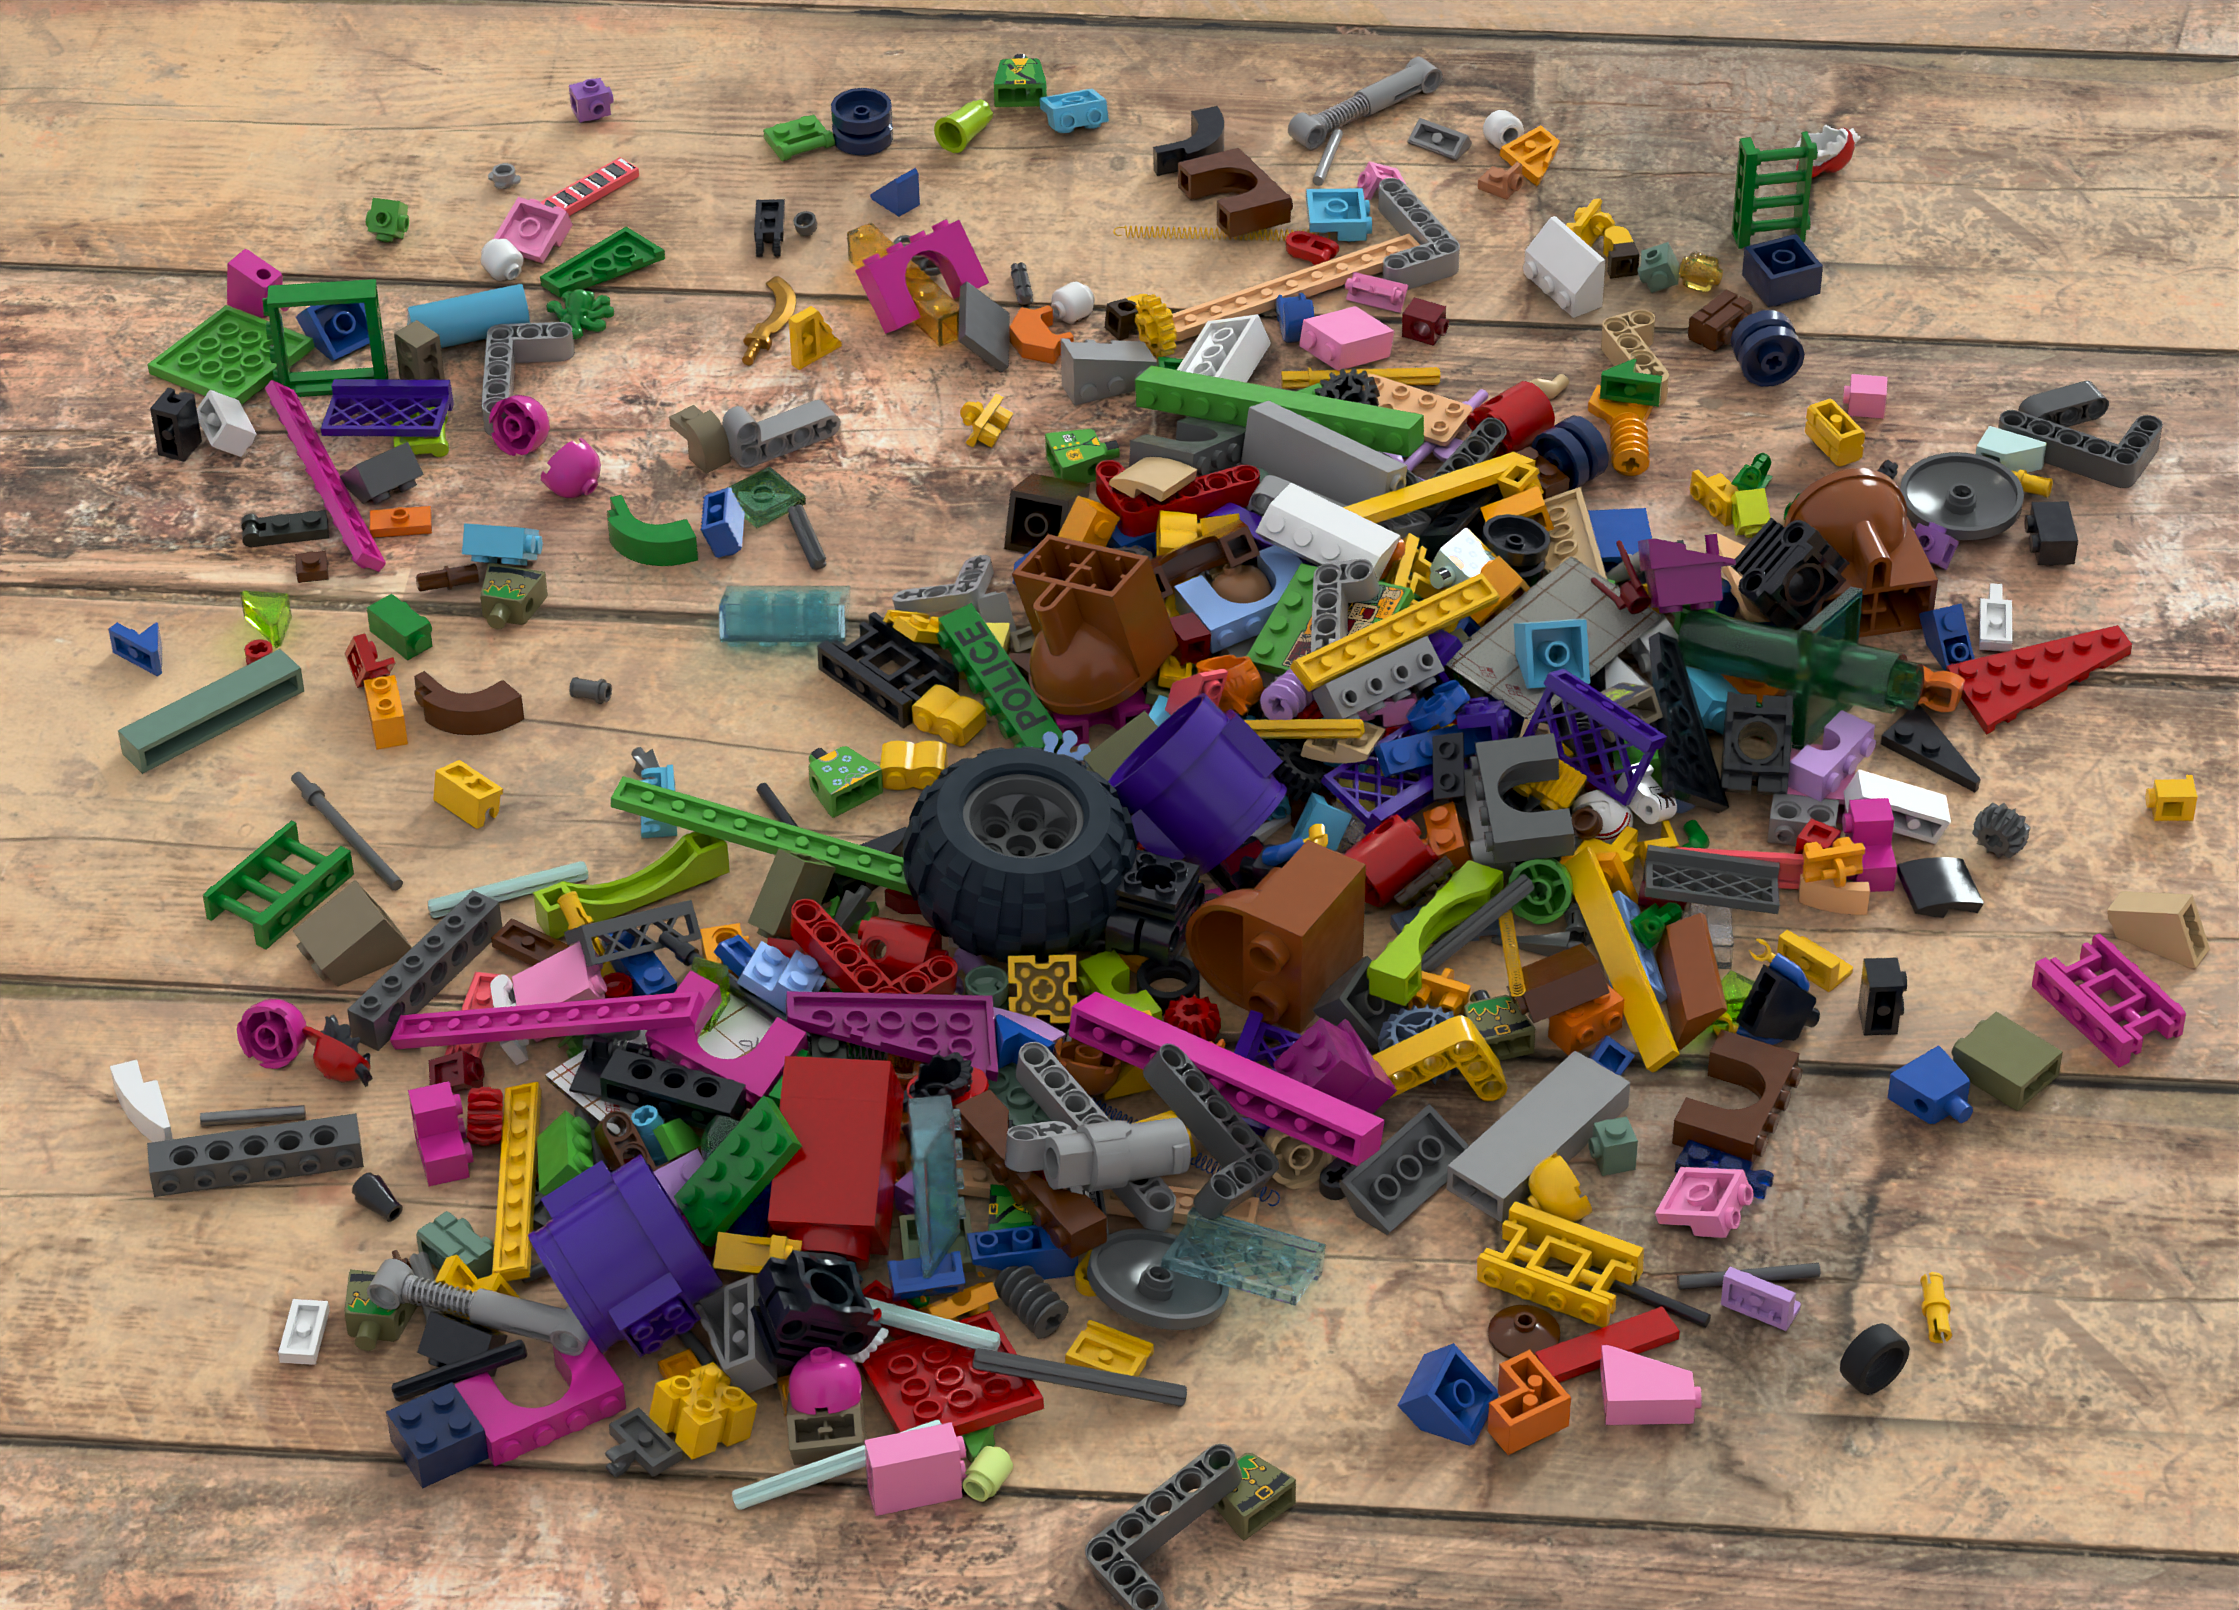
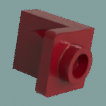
(459, 1069)

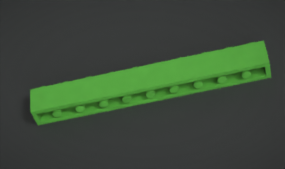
(1230, 400)

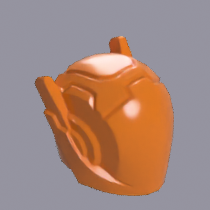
(1242, 685)

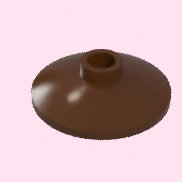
(1522, 1329)

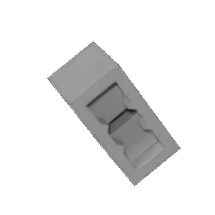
(1793, 812)

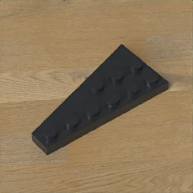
(1686, 756)

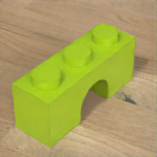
(1111, 977)

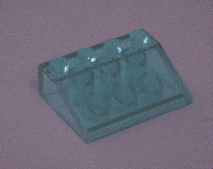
(783, 614)
(935, 1177)

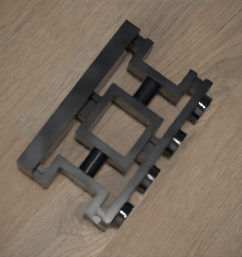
(872, 683)

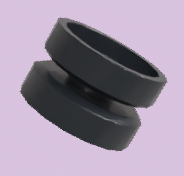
(1519, 543)

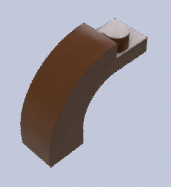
(468, 712)

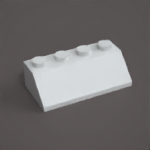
(1228, 348)
(1324, 530)

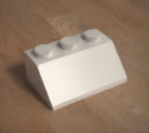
(1565, 268)

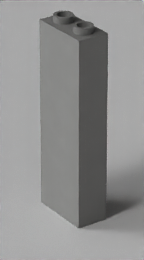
(1317, 456)
(1547, 1120)

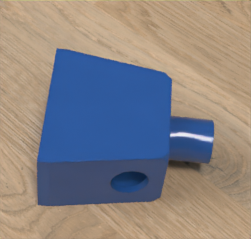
(1932, 1088)

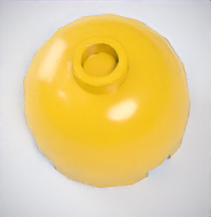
(1557, 1190)

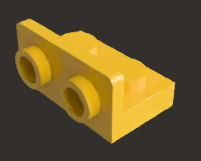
(1714, 495)

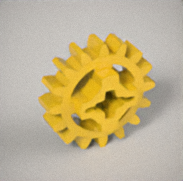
(1156, 326)

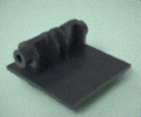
(596, 1059)

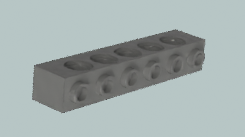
(425, 969)
(255, 1155)

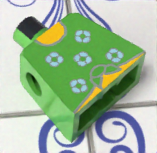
(843, 779)

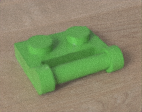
(798, 137)

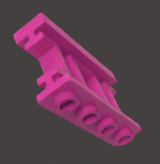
(2092, 1015)

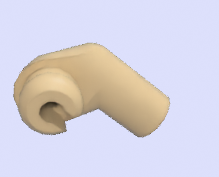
(1553, 387)

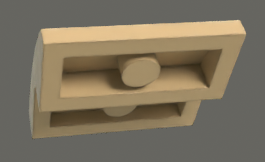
(1155, 477)
(1344, 750)

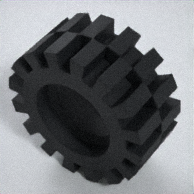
(1298, 773)

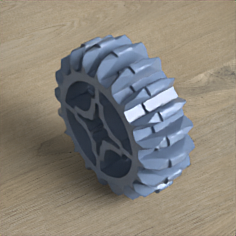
(1410, 1023)

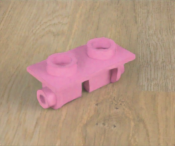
(1376, 292)

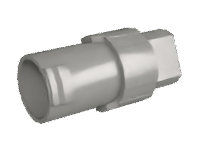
(1099, 1153)

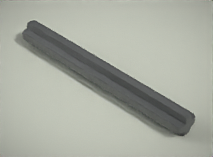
(1476, 923)

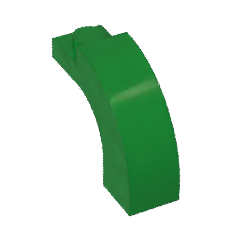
(650, 543)

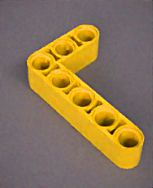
(1440, 1049)

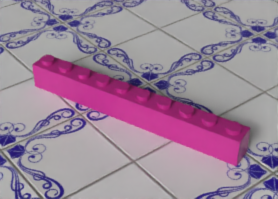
(1243, 1083)

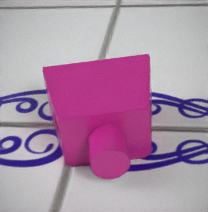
(249, 282)

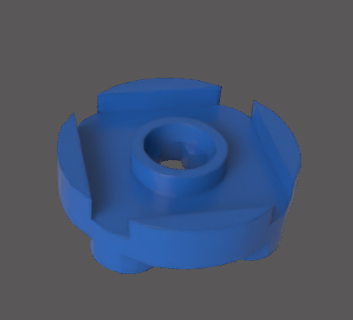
(1438, 708)

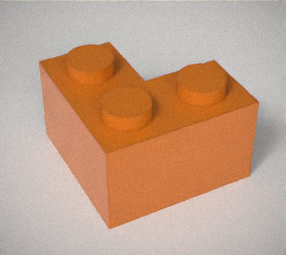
(1529, 1404)

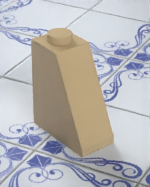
(2160, 924)

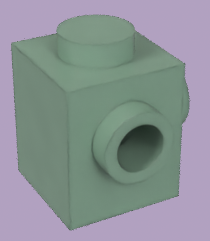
(1659, 267)
(1613, 1146)

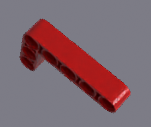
(1199, 497)
(852, 968)

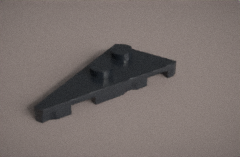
(1924, 743)

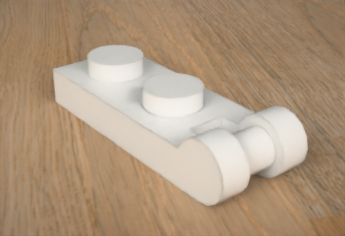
(504, 996)

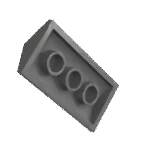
(1403, 1171)

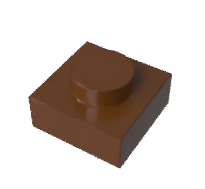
(311, 566)

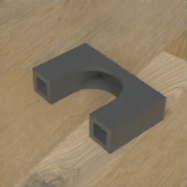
(1198, 443)
(1514, 833)

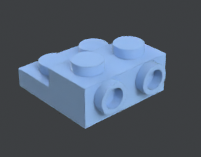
(773, 974)

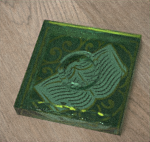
(766, 496)

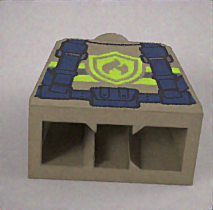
(1636, 699)

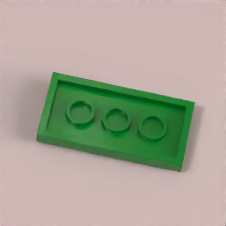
(737, 1171)

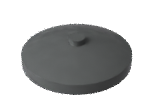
(1963, 494)
(1132, 1283)

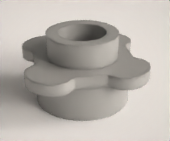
(504, 176)

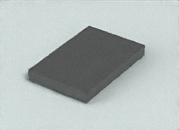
(984, 327)

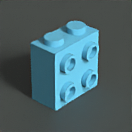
(510, 544)
(1711, 695)

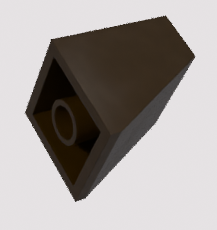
(1038, 509)

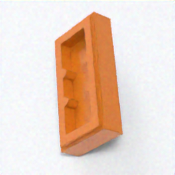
(401, 521)

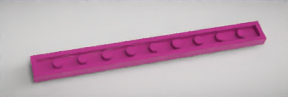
(325, 476)
(548, 1020)

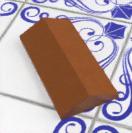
(1690, 978)

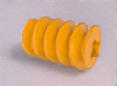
(1629, 444)

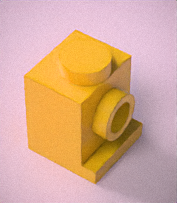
(1526, 476)
(2172, 799)

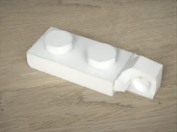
(1995, 621)

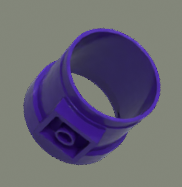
(1199, 785)
(624, 1257)

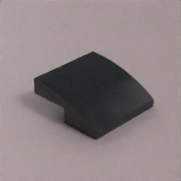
(1939, 885)

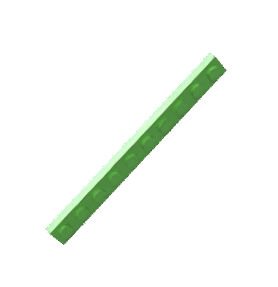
(758, 832)

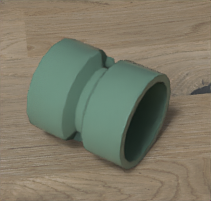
(989, 981)

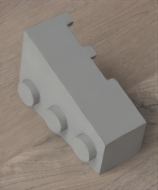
(1102, 369)
(735, 1335)

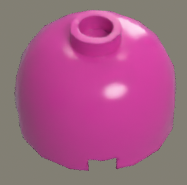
(524, 426)
(573, 470)
(272, 1032)
(824, 1381)

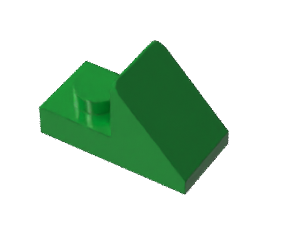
(1626, 385)

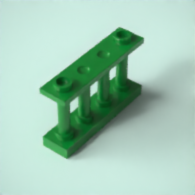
(1748, 180)
(290, 906)

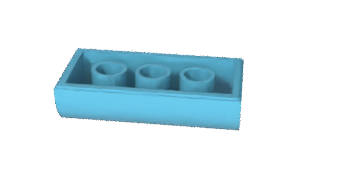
(471, 315)

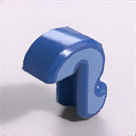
(1290, 315)

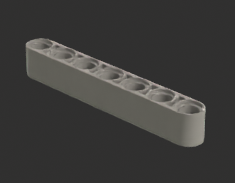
(1067, 1102)

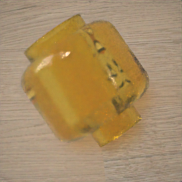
(1700, 271)

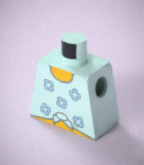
(1459, 560)

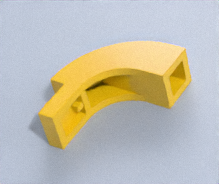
(750, 1253)

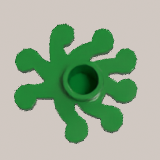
(582, 311)

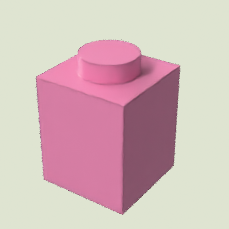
(1866, 396)

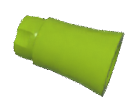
(961, 126)

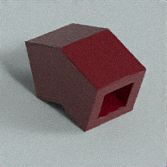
(901, 902)

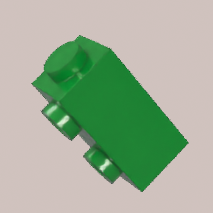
(399, 626)

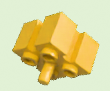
(1043, 987)
(702, 1410)

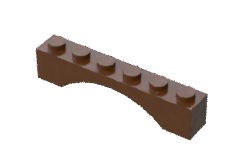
(1066, 1216)

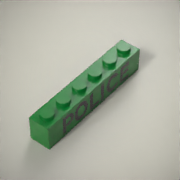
(995, 678)

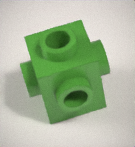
(387, 219)

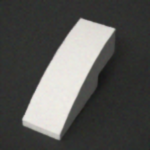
(141, 1101)

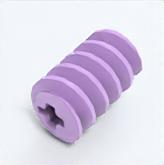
(1285, 697)

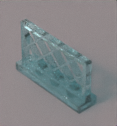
(1239, 1241)

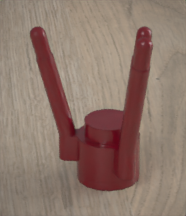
(1631, 593)

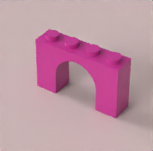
(885, 276)
(757, 1069)
(515, 1430)

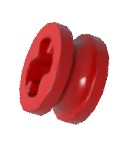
(257, 649)

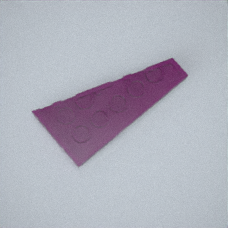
(903, 1023)

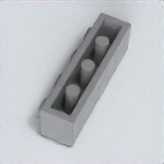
(1380, 680)

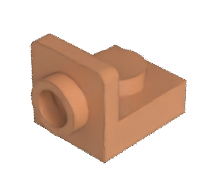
(1502, 182)

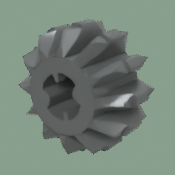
(2001, 830)

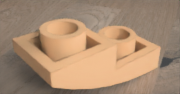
(1825, 896)

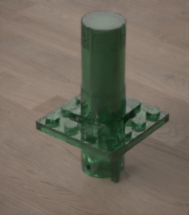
(1815, 663)

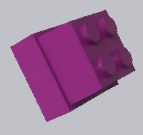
(1682, 575)
(1337, 1065)

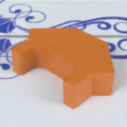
(1032, 336)

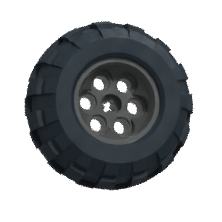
(1018, 853)

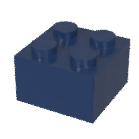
(1782, 270)
(437, 1435)

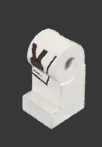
(1649, 799)

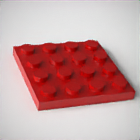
(935, 1380)

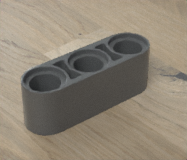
(2067, 404)

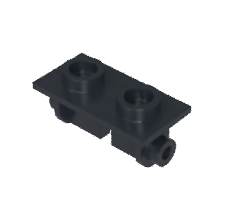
(1448, 767)

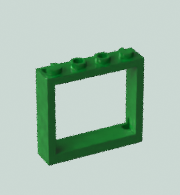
(323, 293)

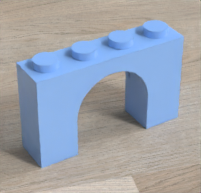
(1233, 621)

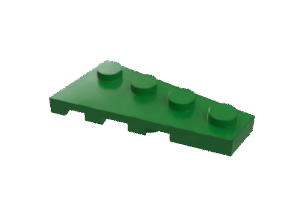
(603, 261)

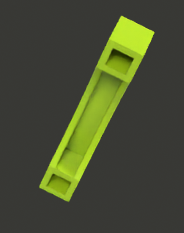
(687, 864)
(1398, 971)

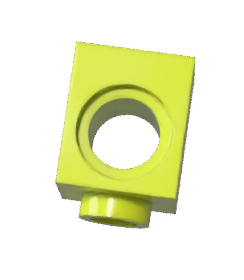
(1749, 511)

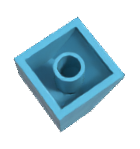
(1552, 647)

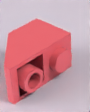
(1186, 689)

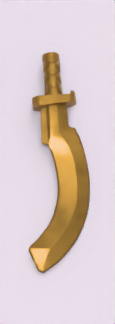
(783, 310)

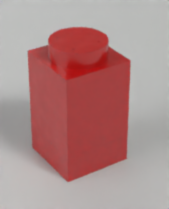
(843, 1177)

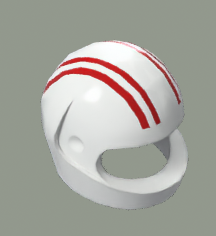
(1613, 813)

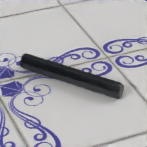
(459, 1370)

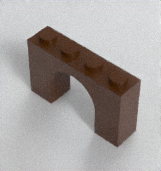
(1256, 208)
(1226, 545)
(1757, 1067)

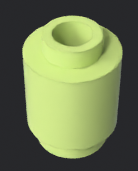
(987, 1473)

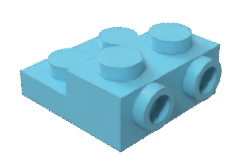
(1075, 110)
(1339, 212)

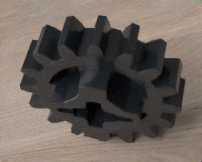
(1349, 387)

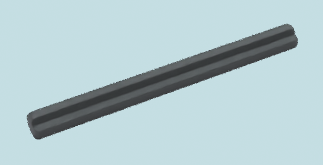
(1079, 1377)

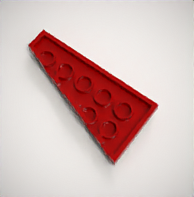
(2028, 676)

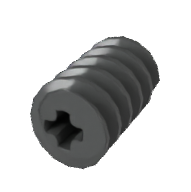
(1031, 1299)

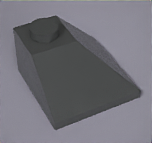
(1350, 1000)

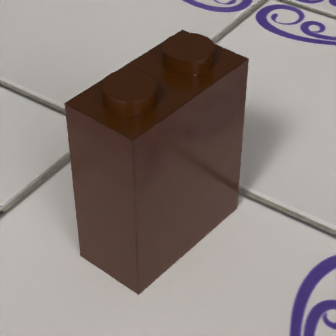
(1559, 983)

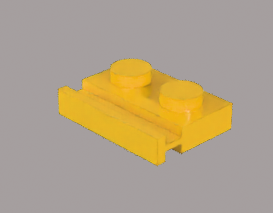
(914, 625)
(1109, 1350)

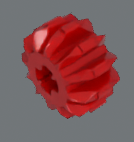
(1195, 1017)
(484, 1116)

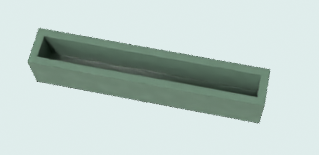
(211, 711)

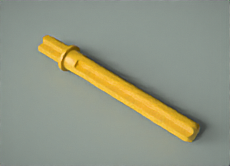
(1406, 376)
(1308, 728)

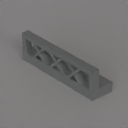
(630, 923)

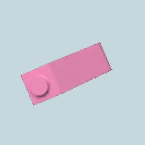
(1645, 1390)

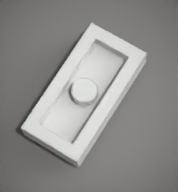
(304, 1332)

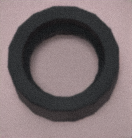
(1183, 970)
(1874, 1358)

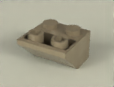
(824, 1434)

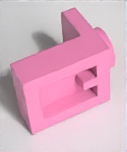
(1373, 175)

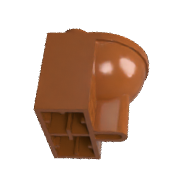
(1869, 527)
(1093, 624)
(1285, 938)

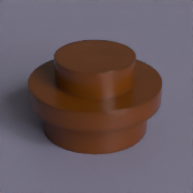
(1586, 823)

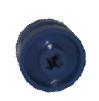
(862, 121)
(1767, 348)
(1574, 449)

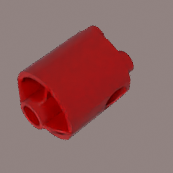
(1522, 410)
(1392, 858)
(905, 944)

